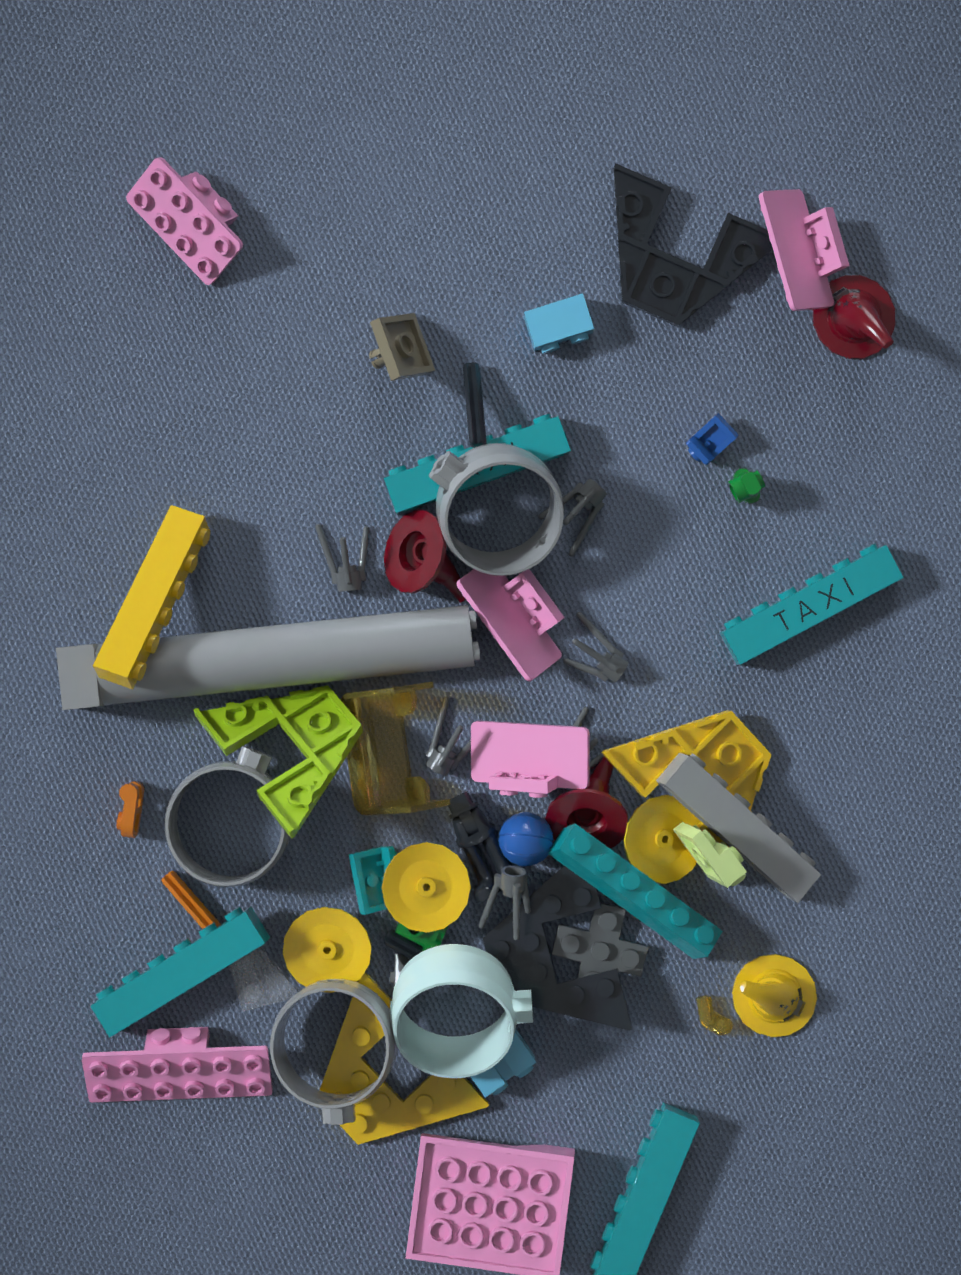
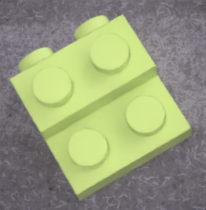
(714, 858)

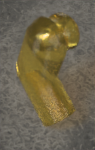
(710, 1019)

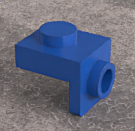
(711, 439)

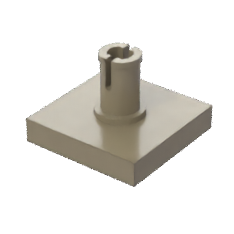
(400, 347)

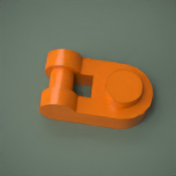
(130, 818)

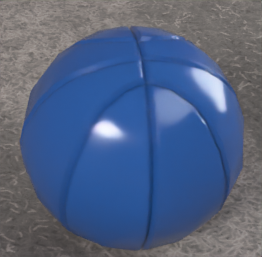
(525, 839)

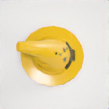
(774, 995)

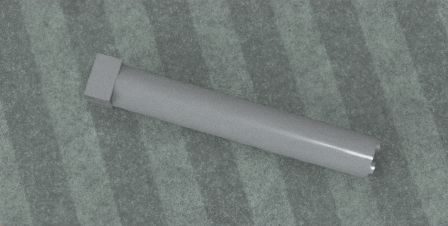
(280, 656)

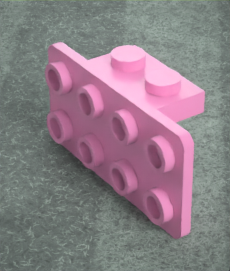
(187, 217)
(804, 247)
(516, 616)
(529, 757)

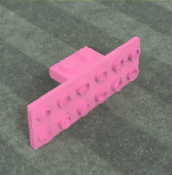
(177, 1067)

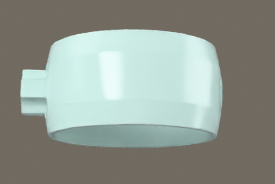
(457, 1054)

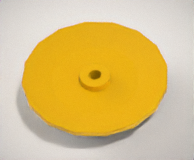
(652, 842)
(426, 887)
(326, 946)

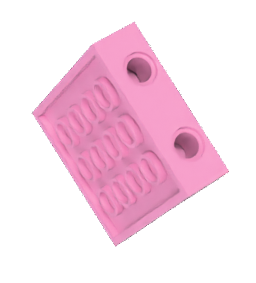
(490, 1205)

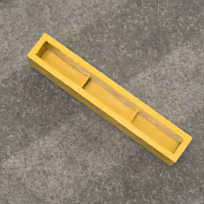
(152, 597)

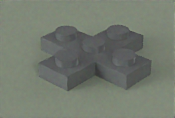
(600, 946)

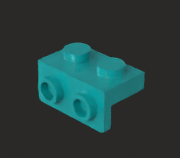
(368, 875)

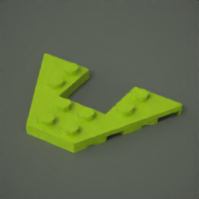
(317, 726)

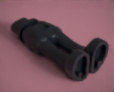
(471, 830)

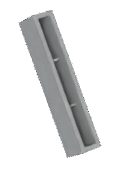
(738, 827)

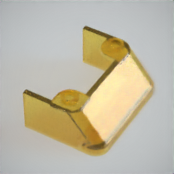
(380, 756)

